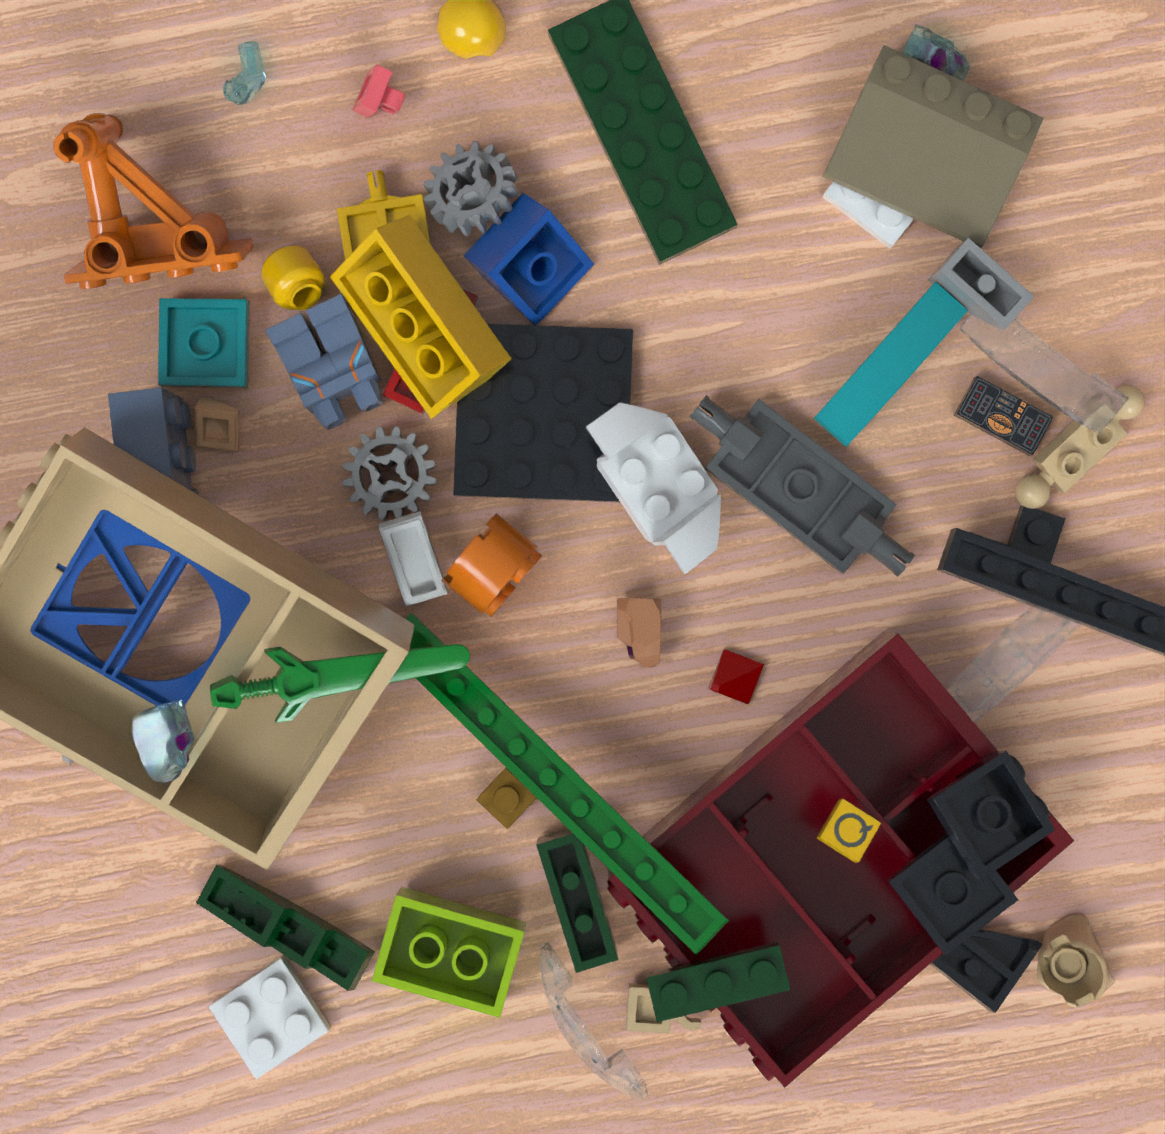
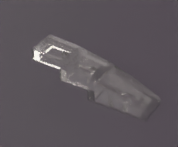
(1009, 660)

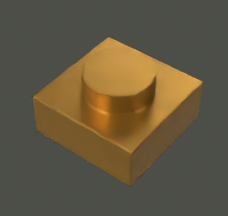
(506, 798)

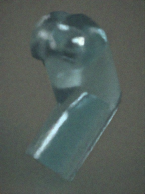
(251, 78)

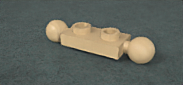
(1075, 453)

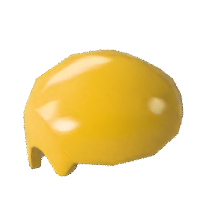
(471, 27)

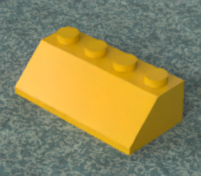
(419, 315)

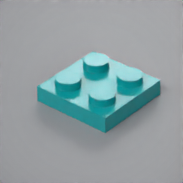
(203, 343)

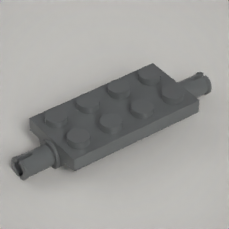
(801, 486)

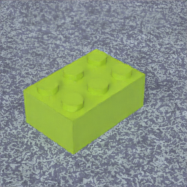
(449, 951)

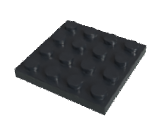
(529, 421)

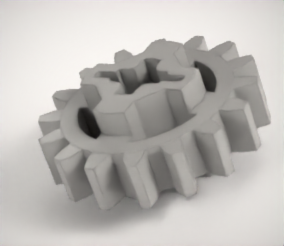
(471, 189)
(400, 455)

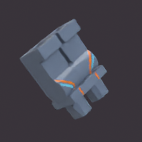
(330, 376)

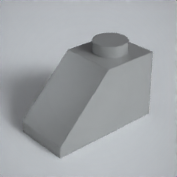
(981, 285)

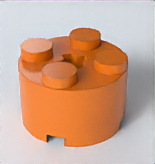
(490, 563)

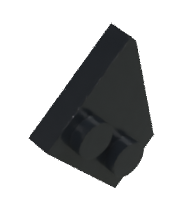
(988, 965)

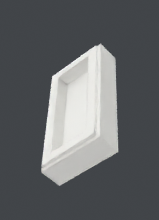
(413, 558)

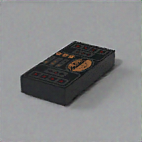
(1003, 416)

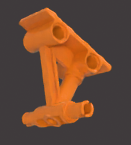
(141, 247)

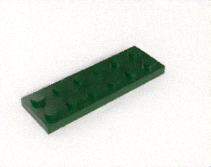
(642, 129)

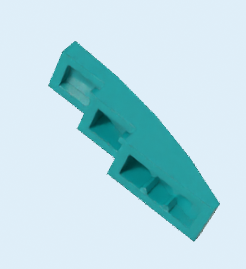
(890, 364)

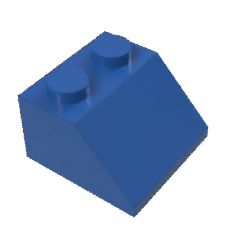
(529, 259)

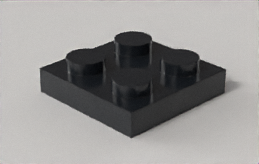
(947, 896)

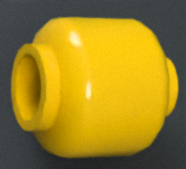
(293, 278)

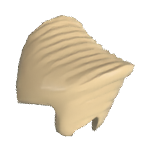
(1073, 962)

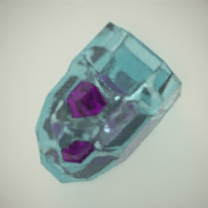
(936, 52)
(163, 740)

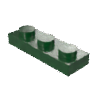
(717, 981)

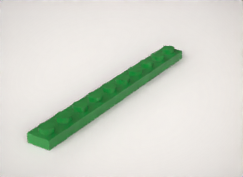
(572, 800)

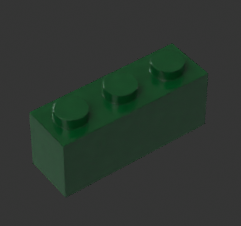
(577, 900)

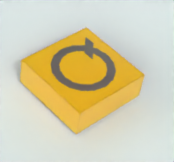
(848, 830)

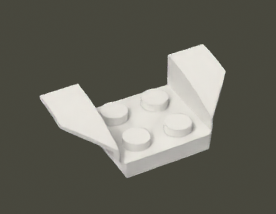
(659, 481)

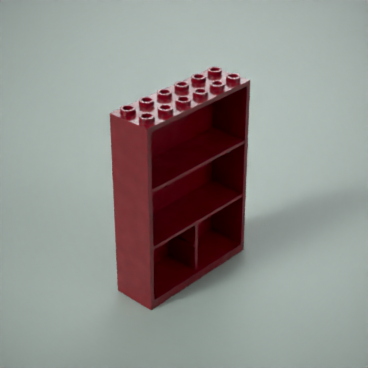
(749, 843)

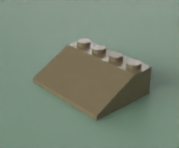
(932, 147)

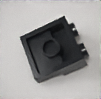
(991, 813)

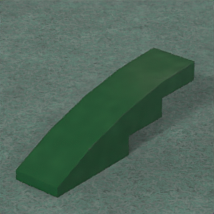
(285, 927)

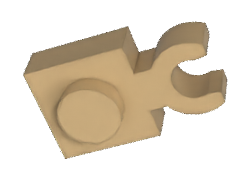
(642, 1016)

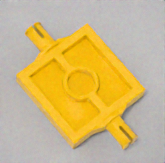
(360, 220)

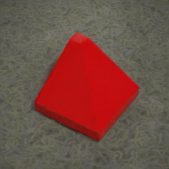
(735, 676)

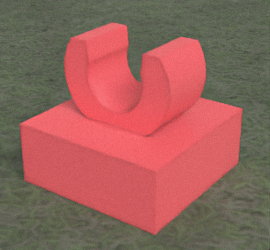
(377, 94)

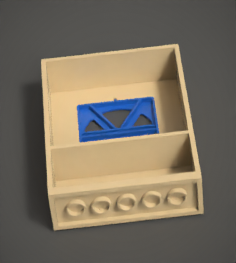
(244, 771)

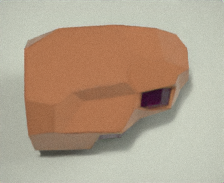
(640, 629)

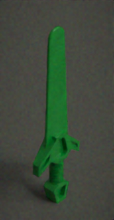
(303, 680)

